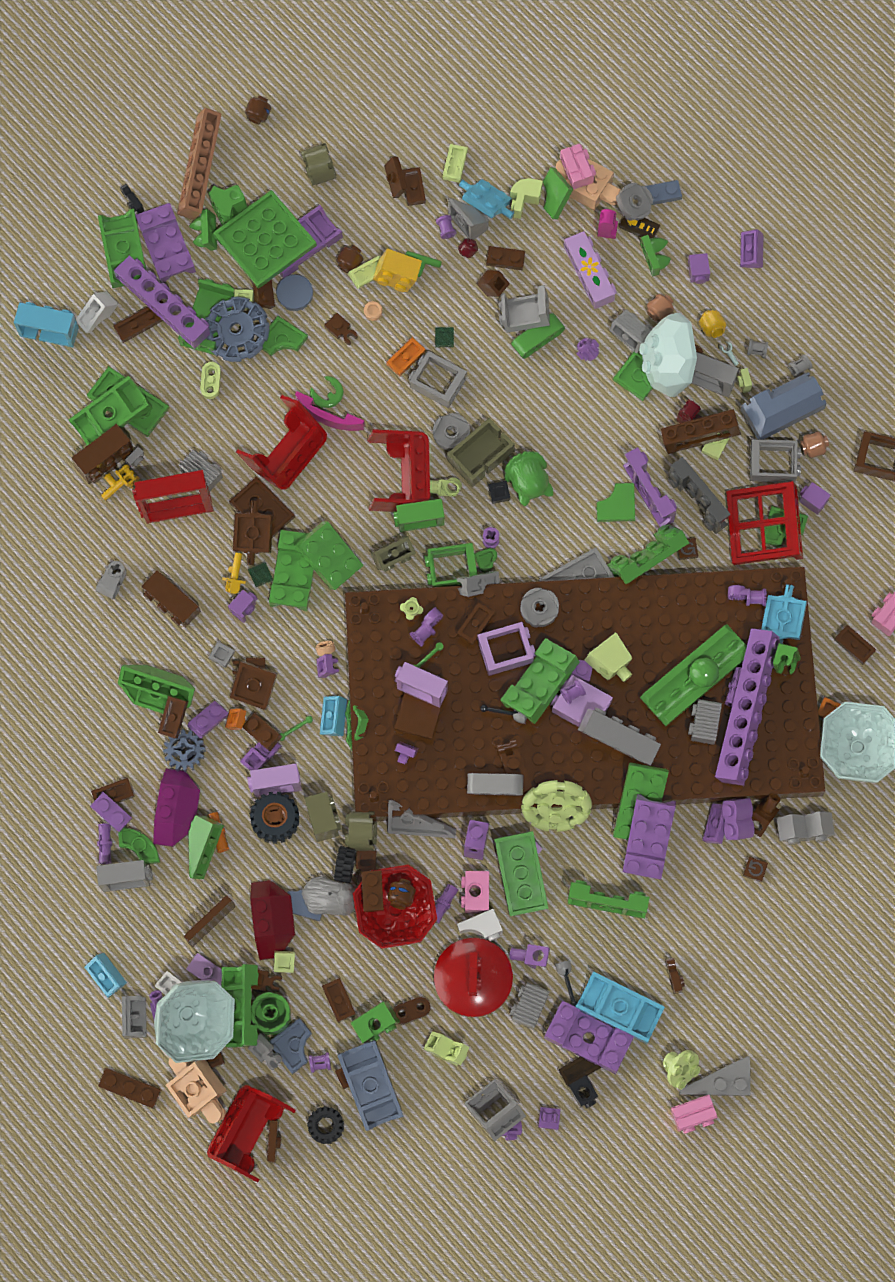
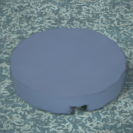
(294, 292)

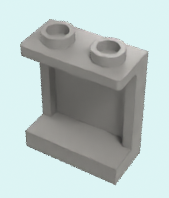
(525, 311)

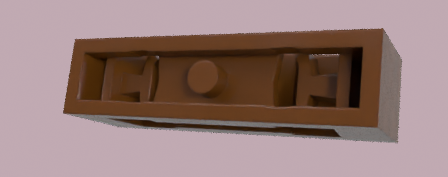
(700, 431)

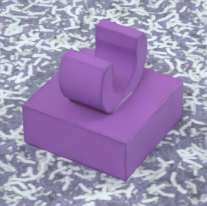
(325, 666)
(406, 751)
(549, 1118)

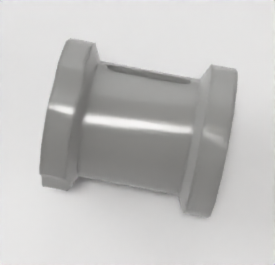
(757, 348)
(800, 366)

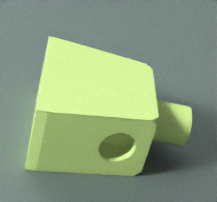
(611, 658)

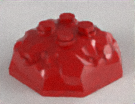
(397, 926)

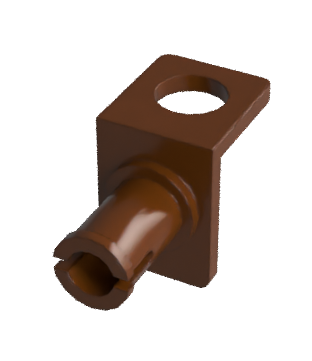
(765, 813)

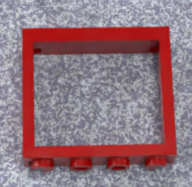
(170, 486)

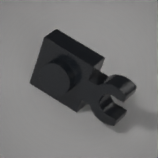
(133, 201)

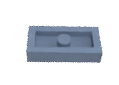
(665, 192)

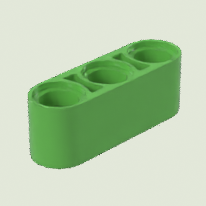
(536, 338)

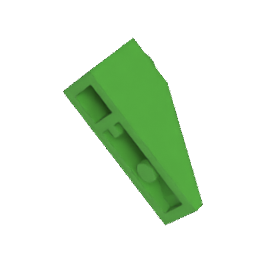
(202, 844)

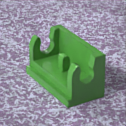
(786, 656)

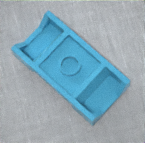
(620, 1007)

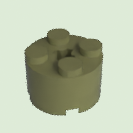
(318, 164)
(361, 831)

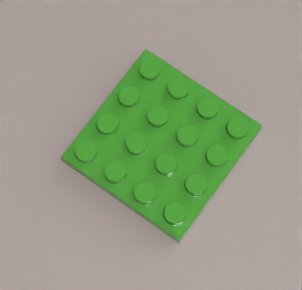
(265, 239)

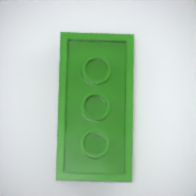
(147, 422)
(639, 780)
(521, 873)

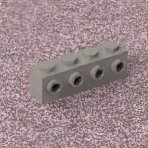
(618, 736)

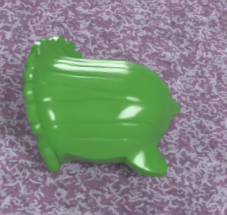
(528, 476)

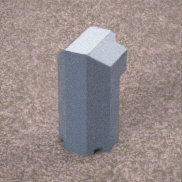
(783, 406)

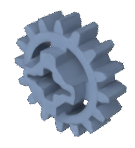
(192, 750)

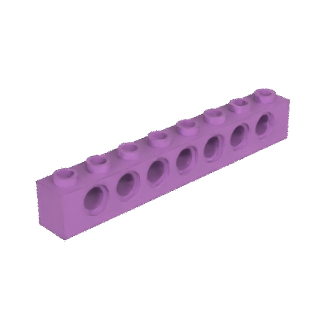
(743, 698)

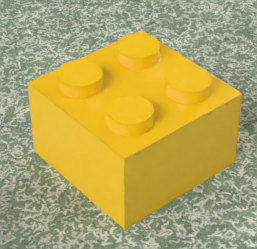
(397, 270)

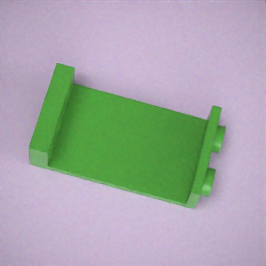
(208, 296)

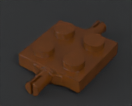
(252, 533)

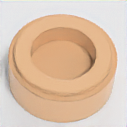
(373, 311)
(325, 647)

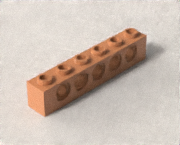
(199, 164)

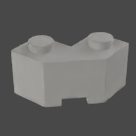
(808, 827)

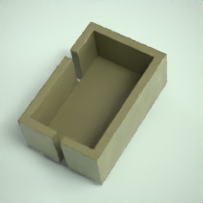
(480, 452)

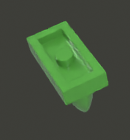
(207, 225)
(654, 261)

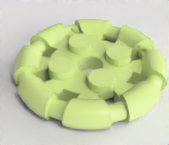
(556, 818)

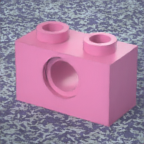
(478, 880)

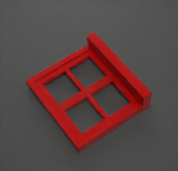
(791, 520)

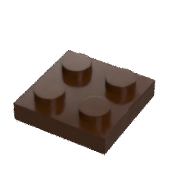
(253, 685)

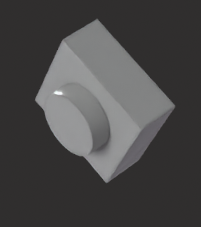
(135, 458)
(221, 654)

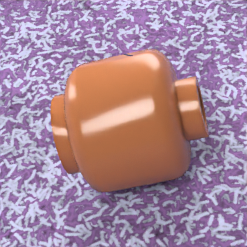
(660, 307)
(814, 444)

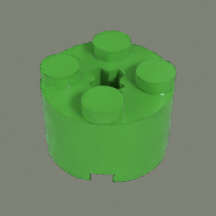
(273, 1002)

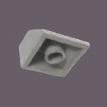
(468, 218)

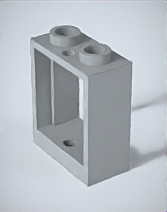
(714, 375)
(447, 399)
(774, 445)
(124, 875)
(502, 1120)

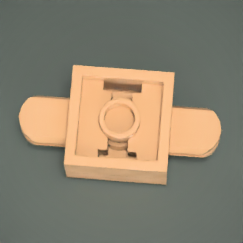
(599, 190)
(191, 1096)

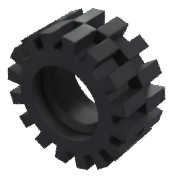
(344, 864)
(325, 1112)

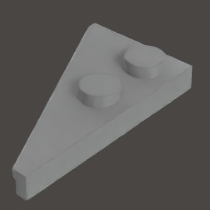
(586, 566)
(416, 824)
(728, 1081)

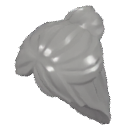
(328, 896)

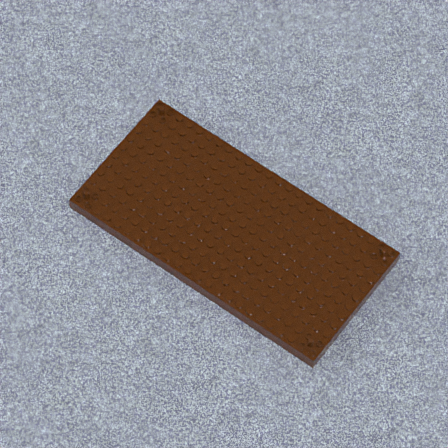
(659, 624)

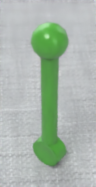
(439, 646)
(309, 719)

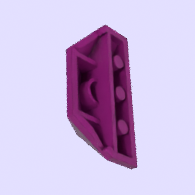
(175, 807)

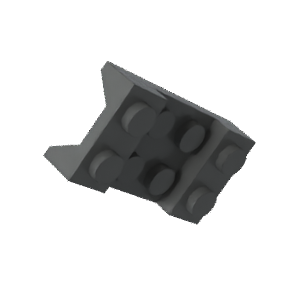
(683, 476)

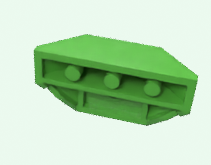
(152, 686)

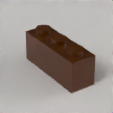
(170, 599)

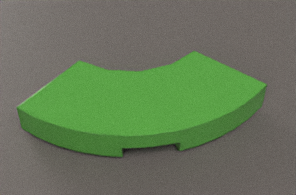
(140, 844)

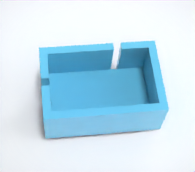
(55, 325)

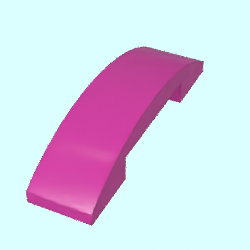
(350, 422)

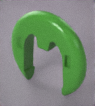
(333, 399)

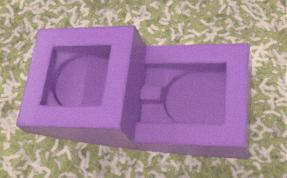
(259, 756)

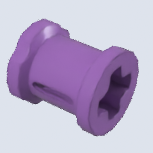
(446, 227)
(492, 532)
(573, 692)
(322, 1058)

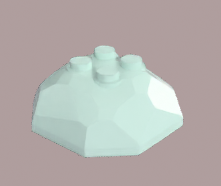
(670, 355)

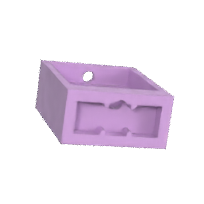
(493, 668)
(421, 684)
(275, 779)

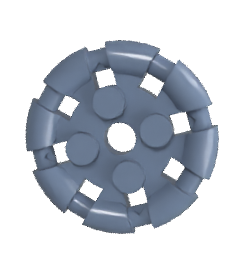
(245, 335)

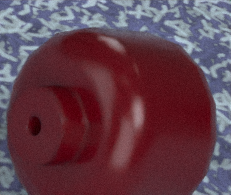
(468, 248)

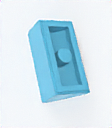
(333, 716)
(105, 974)

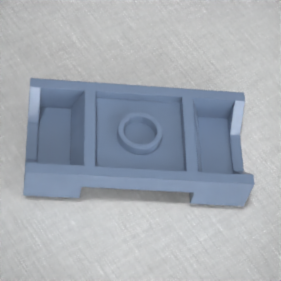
(370, 1085)

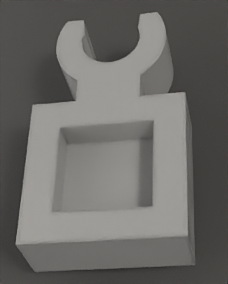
(264, 1051)

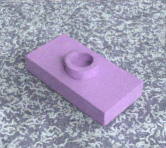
(205, 969)

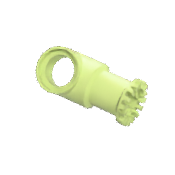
(441, 487)

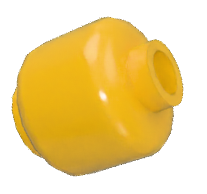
(712, 323)

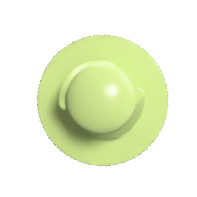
(681, 1068)

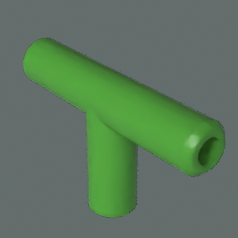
(425, 260)

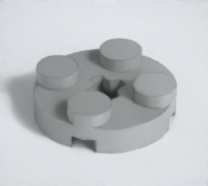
(626, 203)
(446, 423)
(538, 618)

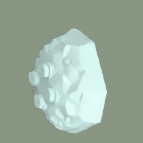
(859, 742)
(194, 1021)

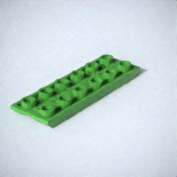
(676, 690)

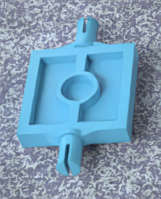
(486, 198)
(784, 615)

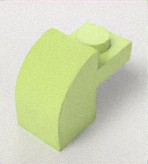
(525, 191)
(446, 1049)

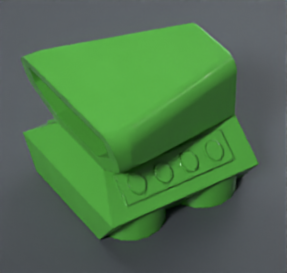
(227, 202)

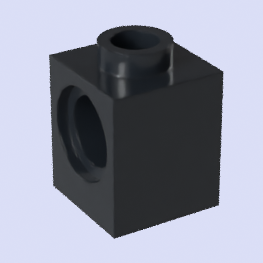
(580, 1084)

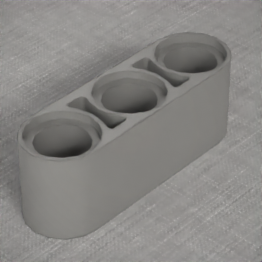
(495, 784)

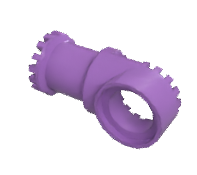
(751, 597)
(426, 629)

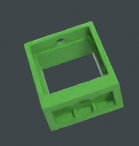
(419, 515)
(445, 552)

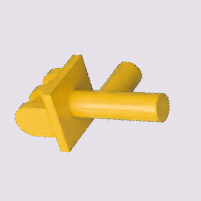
(116, 485)
(232, 583)

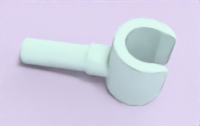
(729, 352)

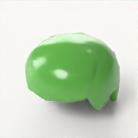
(704, 672)

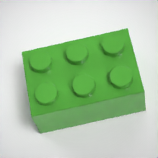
(329, 555)

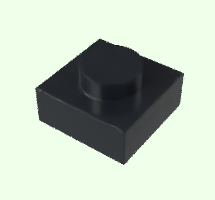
(499, 492)

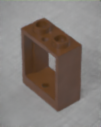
(879, 440)

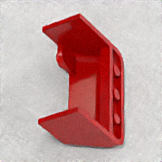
(293, 451)
(413, 451)
(243, 1128)

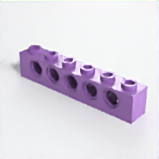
(192, 335)

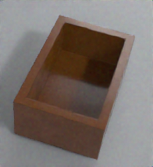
(102, 454)

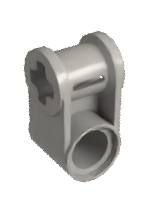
(110, 583)

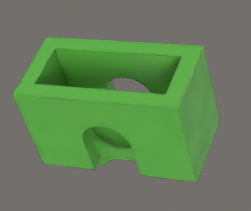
(364, 1024)

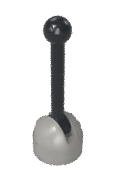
(518, 717)
(564, 969)

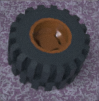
(274, 817)

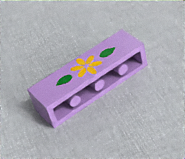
(589, 270)

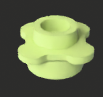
(412, 602)

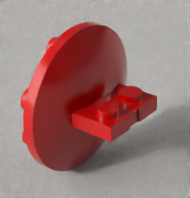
(473, 977)

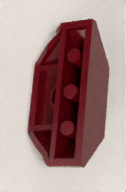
(271, 918)

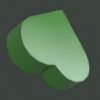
(486, 559)

